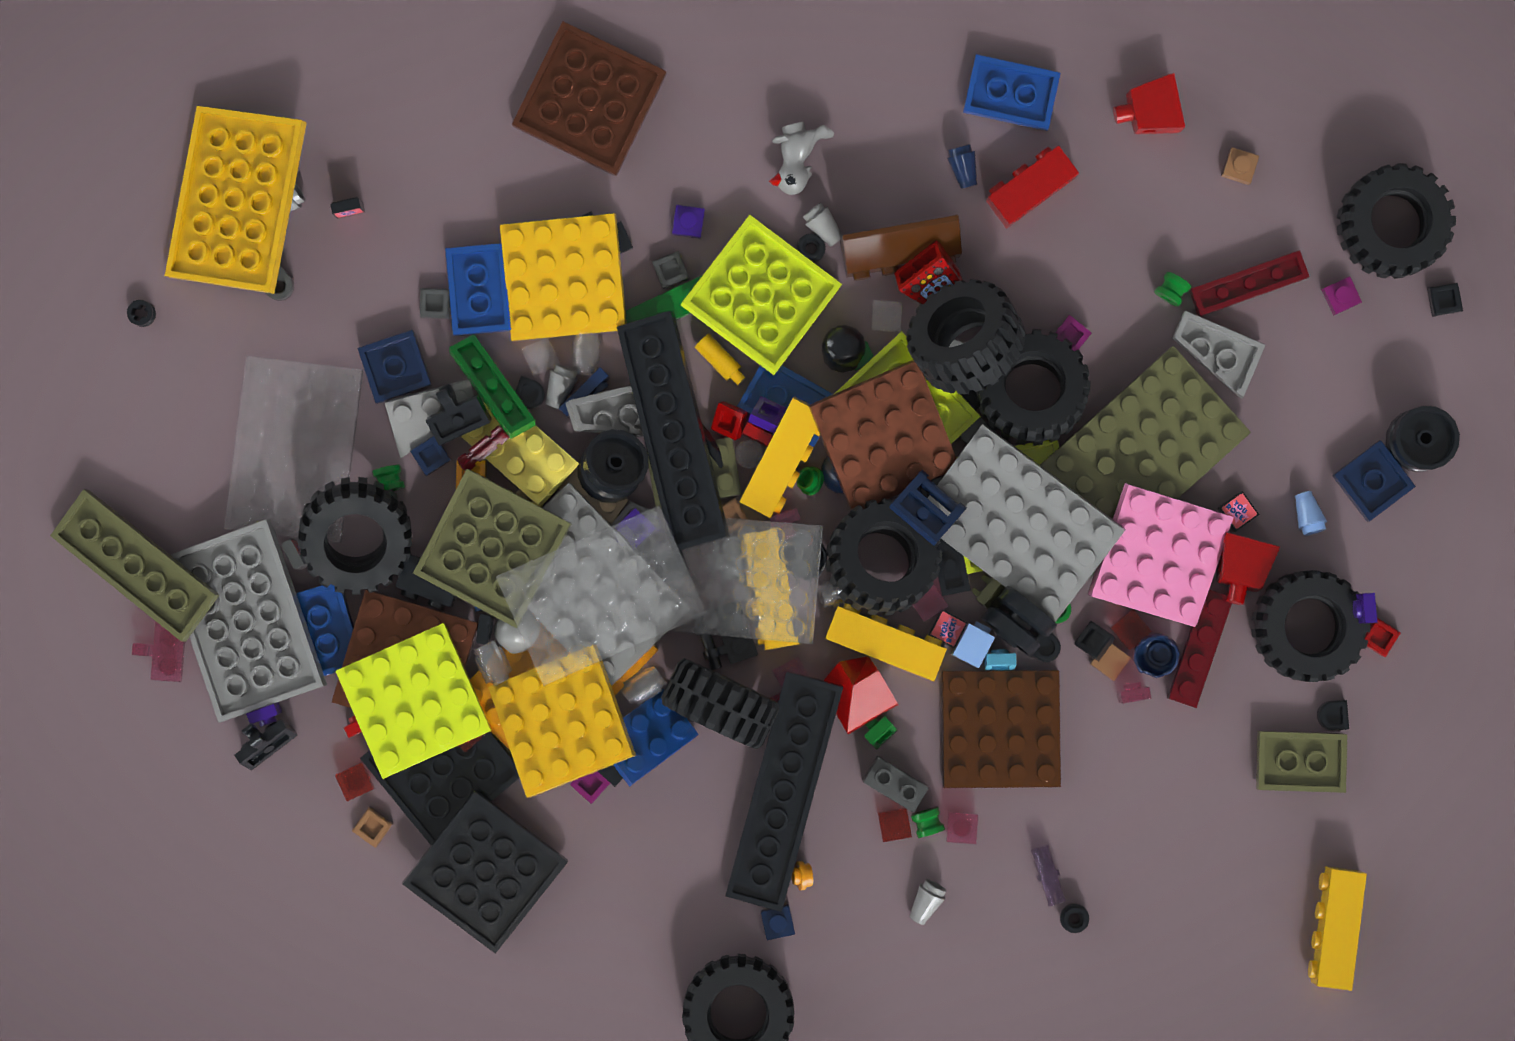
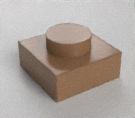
(1240, 166)

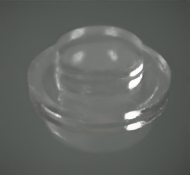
(749, 454)

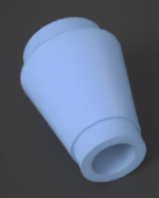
(1309, 514)

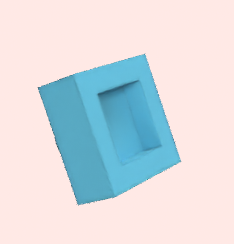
(1000, 660)

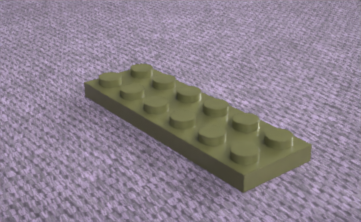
(134, 565)

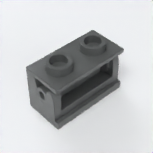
(895, 784)

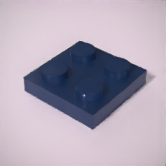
(394, 366)
(1373, 481)

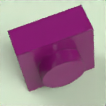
(1341, 295)
(1074, 332)
(590, 786)

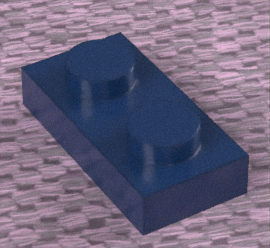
(595, 384)

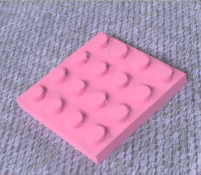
(1162, 557)

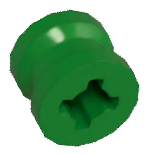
(1172, 289)
(389, 477)
(927, 822)

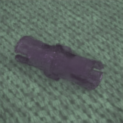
(1048, 875)

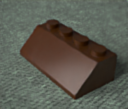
(895, 246)

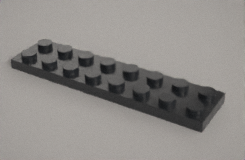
(673, 430)
(784, 791)

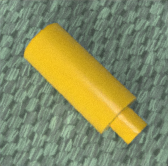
(719, 359)

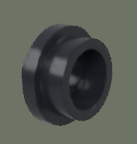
(811, 239)
(1083, 918)

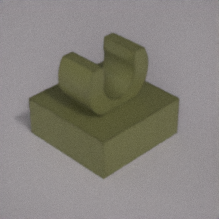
(989, 594)

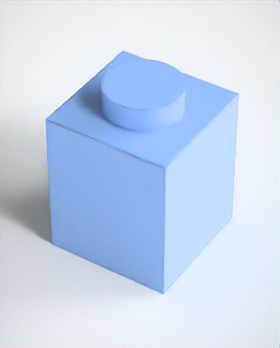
(973, 644)

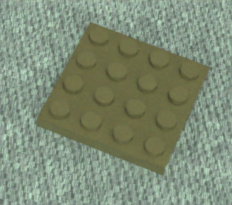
(484, 536)

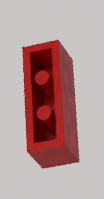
(1031, 185)

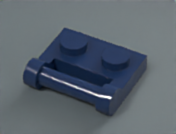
(922, 513)

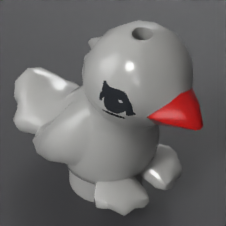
(795, 148)

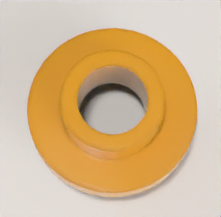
(802, 875)

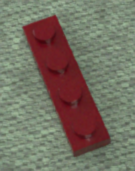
(1249, 283)
(1200, 651)

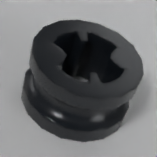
(144, 321)

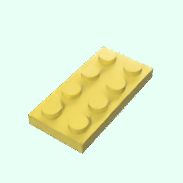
(528, 460)

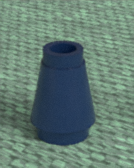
(963, 165)

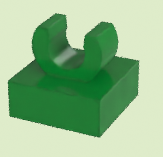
(879, 732)

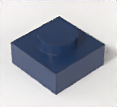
(430, 456)
(777, 923)

